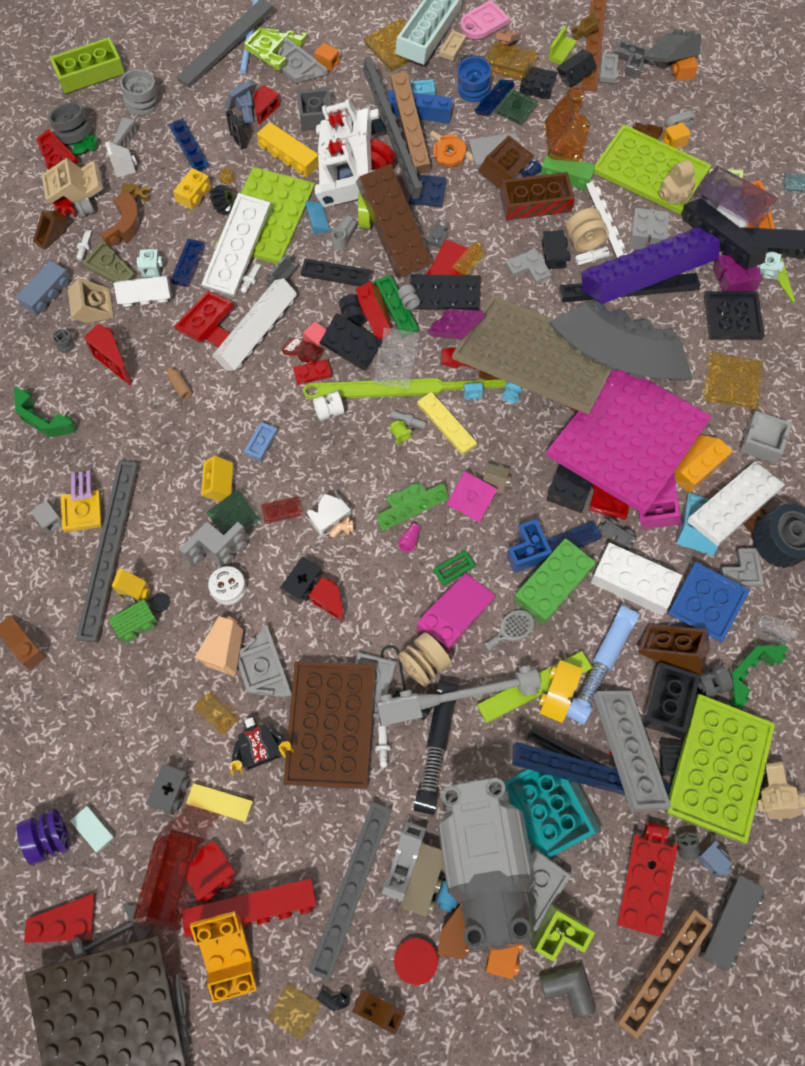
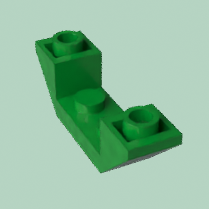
(58, 426)
(769, 655)

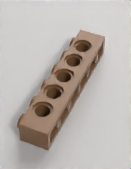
(663, 974)

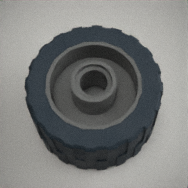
(781, 535)

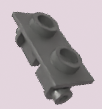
(285, 269)
(624, 537)

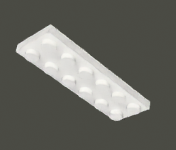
(236, 245)
(735, 503)

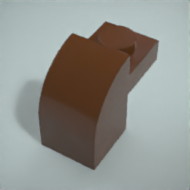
(378, 1011)

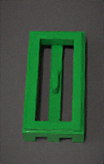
(436, 571)

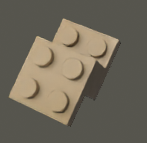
(72, 181)

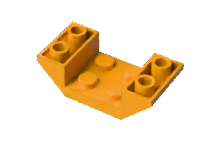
(225, 956)

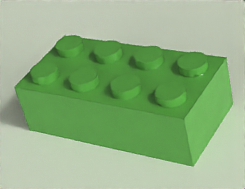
(554, 581)

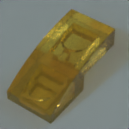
(215, 714)

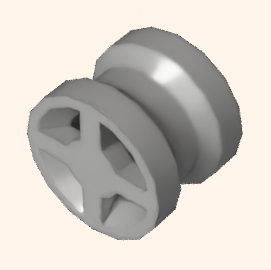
(84, 207)

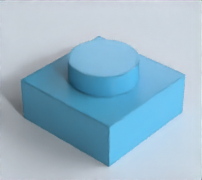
(473, 390)

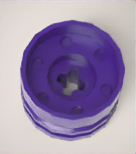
(39, 838)

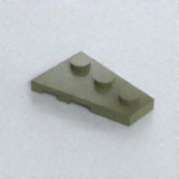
(107, 264)

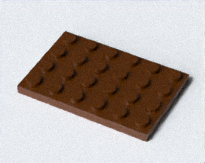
(330, 725)

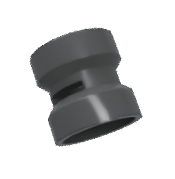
(63, 340)

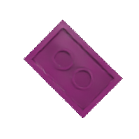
(455, 323)

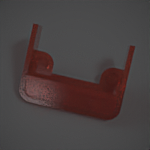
(165, 879)

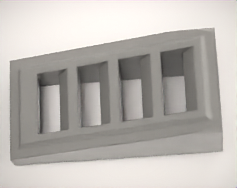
(125, 132)

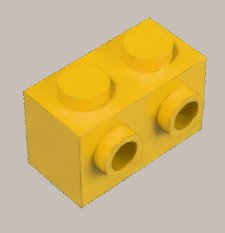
(192, 188)
(217, 478)

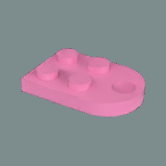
(483, 21)

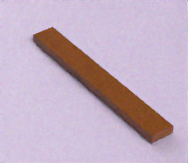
(594, 44)

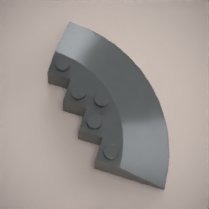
(623, 342)

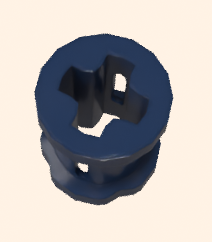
(532, 170)

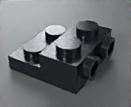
(539, 83)

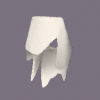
(329, 513)

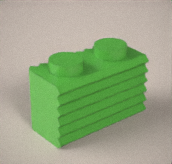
(133, 621)

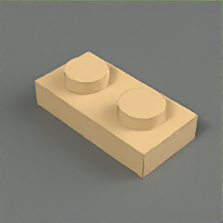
(452, 45)

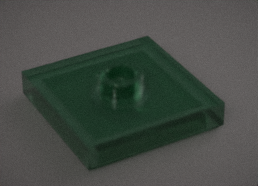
(516, 107)
(232, 510)

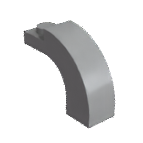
(404, 861)

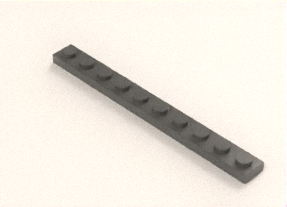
(393, 131)
(107, 552)

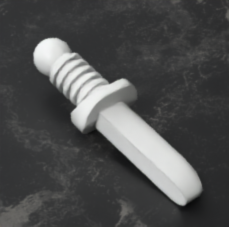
(83, 246)
(250, 279)
(382, 748)

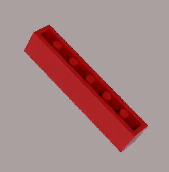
(258, 905)

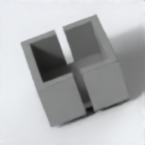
(648, 224)
(766, 437)

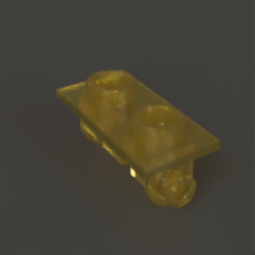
(469, 258)

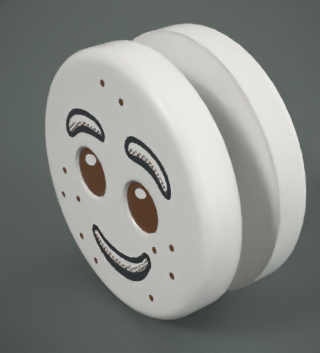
(227, 585)

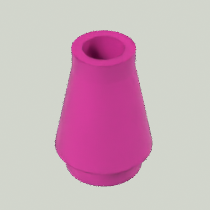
(408, 540)

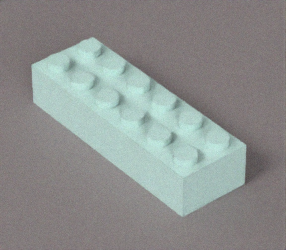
(426, 29)

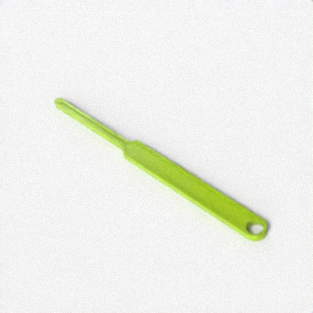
(366, 389)

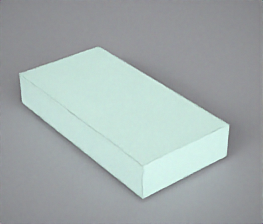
(92, 829)

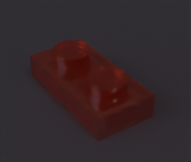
(281, 510)

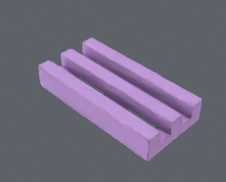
(88, 477)

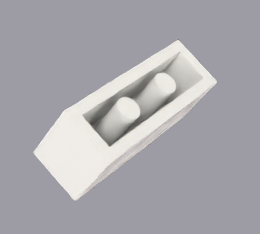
(143, 290)

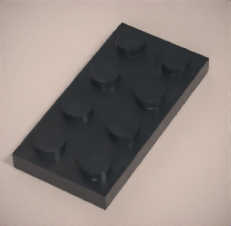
(447, 291)

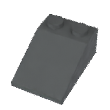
(675, 46)

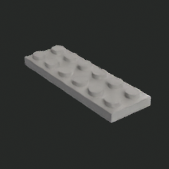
(631, 751)

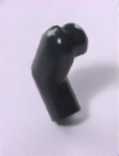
(334, 1002)

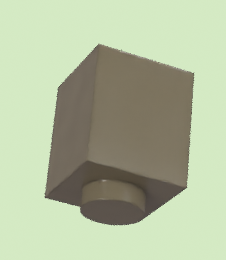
(497, 477)

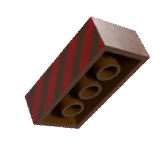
(536, 196)

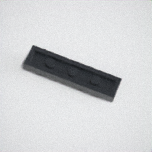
(335, 272)

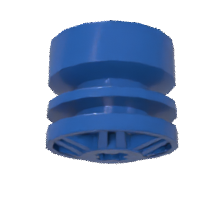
(474, 79)

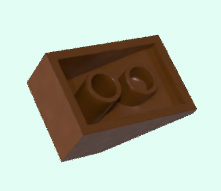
(505, 161)
(676, 646)

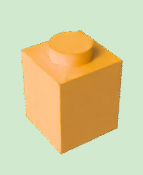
(676, 135)

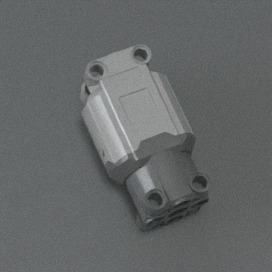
(487, 864)

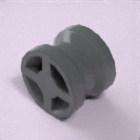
(688, 846)

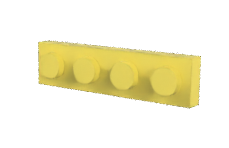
(447, 423)

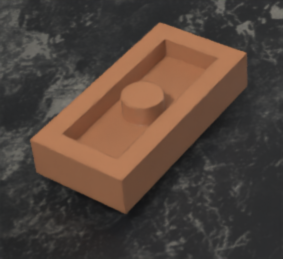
(507, 36)

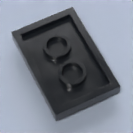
(350, 342)

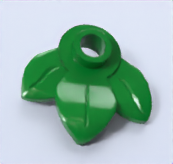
(89, 143)

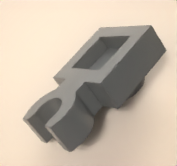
(438, 235)

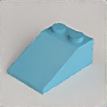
(689, 536)

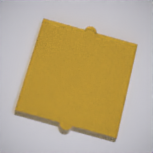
(294, 1012)

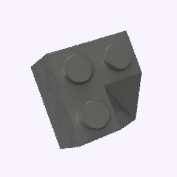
(310, 107)

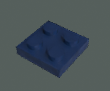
(432, 191)

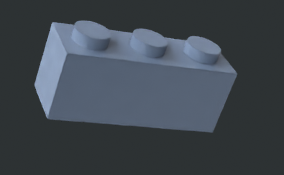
(43, 288)

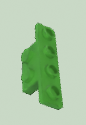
(410, 503)

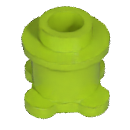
(400, 431)

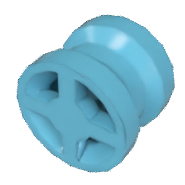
(511, 392)

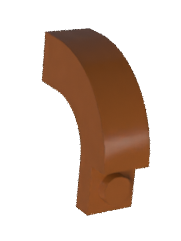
(127, 225)

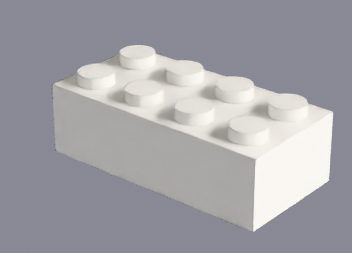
(636, 579)

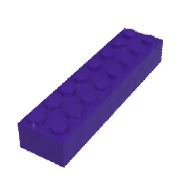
(650, 265)

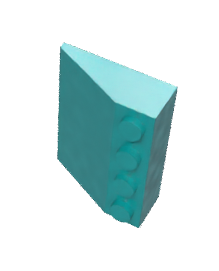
(553, 811)

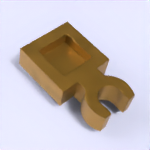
(587, 26)
(136, 191)

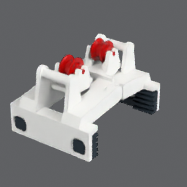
(344, 141)

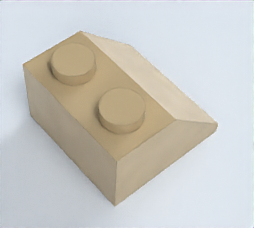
(89, 301)

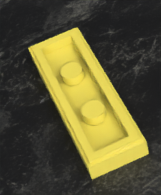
(219, 802)

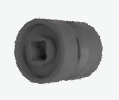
(716, 681)

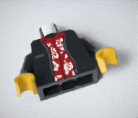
(257, 746)

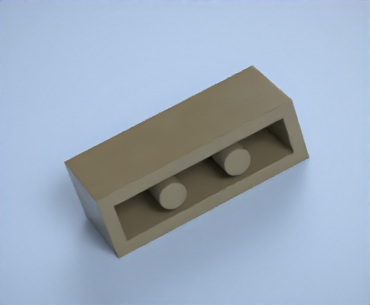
(424, 881)

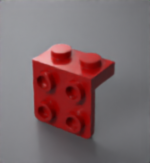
(210, 872)

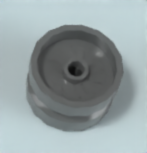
(70, 123)

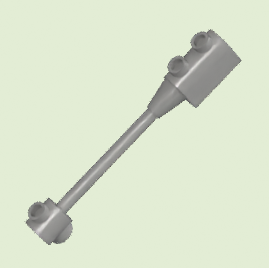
(409, 705)

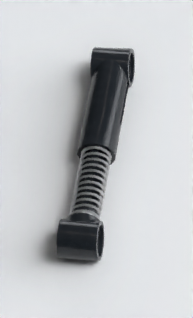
(437, 744)

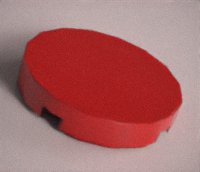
(415, 961)

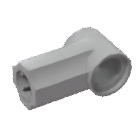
(342, 233)

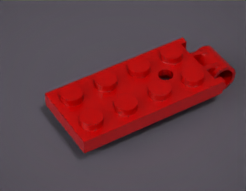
(647, 889)

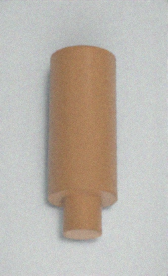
(178, 383)

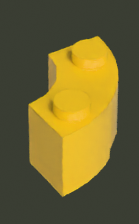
(560, 691)

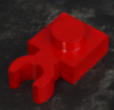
(64, 206)

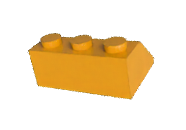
(701, 462)

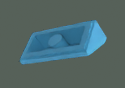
(317, 217)

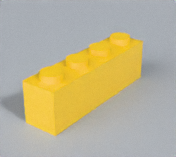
(288, 149)

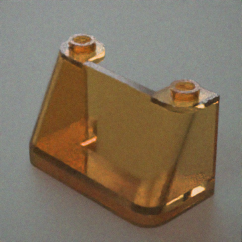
(566, 128)

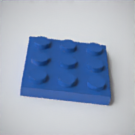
(708, 602)

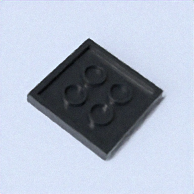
(734, 315)

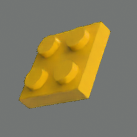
(81, 513)

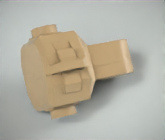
(679, 183)
(780, 798)

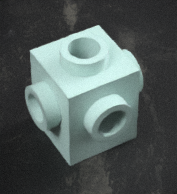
(149, 263)
(772, 266)

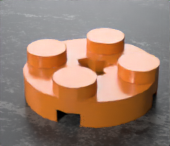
(449, 159)

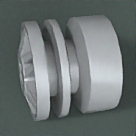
(139, 92)

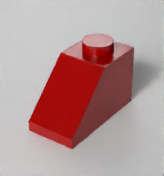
(265, 103)
(327, 597)

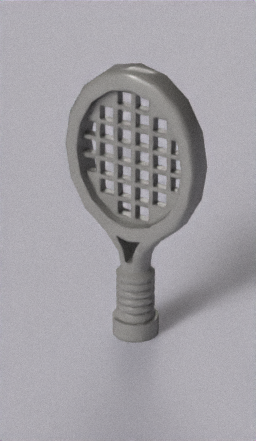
(494, 641)

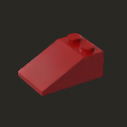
(105, 350)

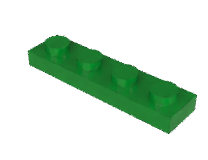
(400, 316)

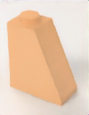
(222, 646)

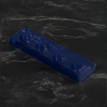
(188, 145)

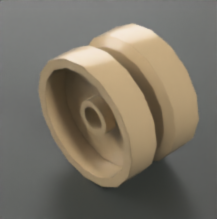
(587, 230)

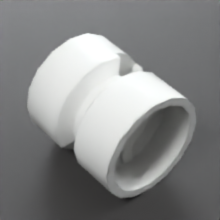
(328, 406)

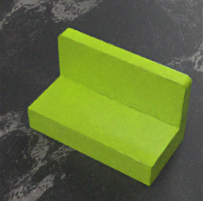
(561, 47)

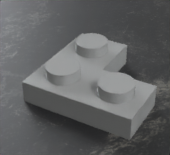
(530, 262)
(749, 569)

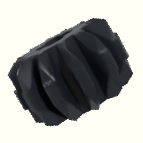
(222, 199)

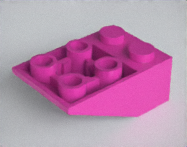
(664, 509)

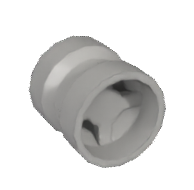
(408, 297)

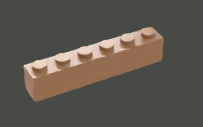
(410, 122)

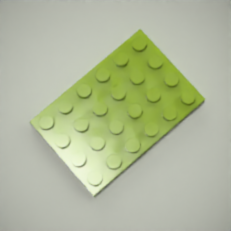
(643, 163)
(287, 203)
(720, 769)

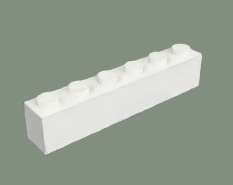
(255, 325)

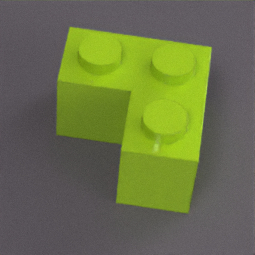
(557, 929)

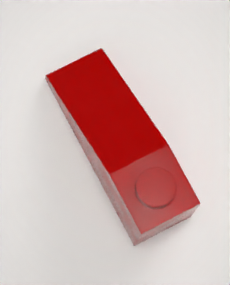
(373, 308)

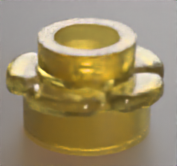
(226, 176)

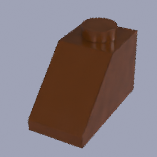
(49, 228)

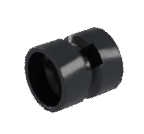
(352, 309)

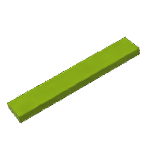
(512, 699)

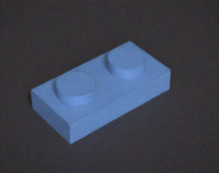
(260, 441)

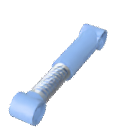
(603, 662)

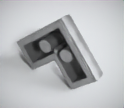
(634, 56)
(574, 984)

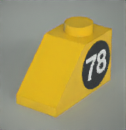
(130, 587)

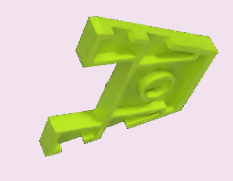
(266, 42)

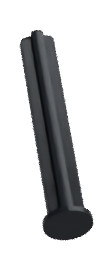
(556, 746)

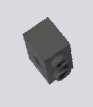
(168, 778)

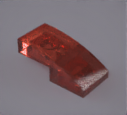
(304, 350)

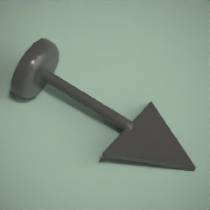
(140, 931)

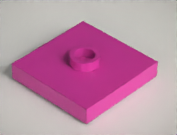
(472, 496)

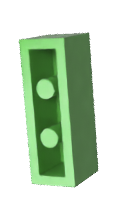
(579, 172)

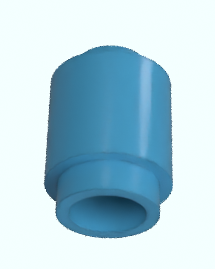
(444, 900)

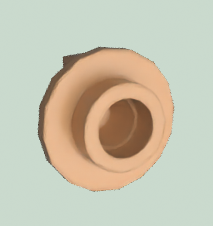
(347, 526)

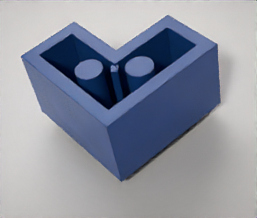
(532, 550)

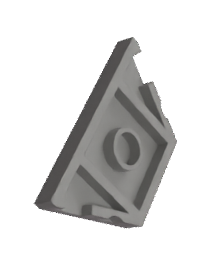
(299, 64)
(262, 667)

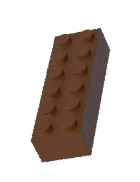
(393, 221)

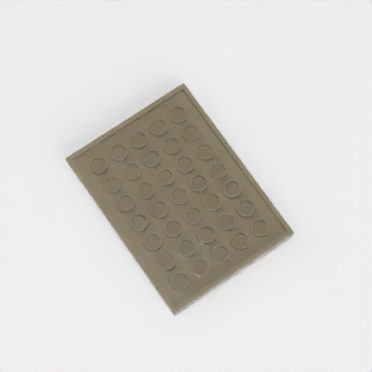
(530, 354)

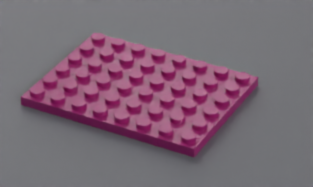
(630, 439)

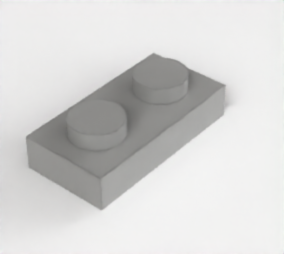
(608, 68)

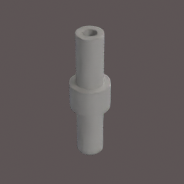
(409, 419)

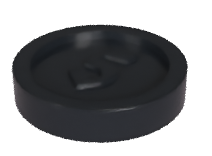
(159, 602)

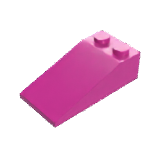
(455, 612)

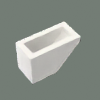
(121, 159)

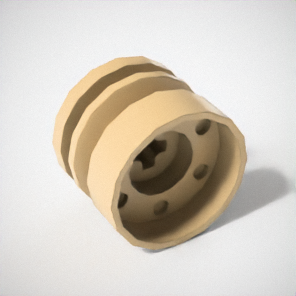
(427, 657)

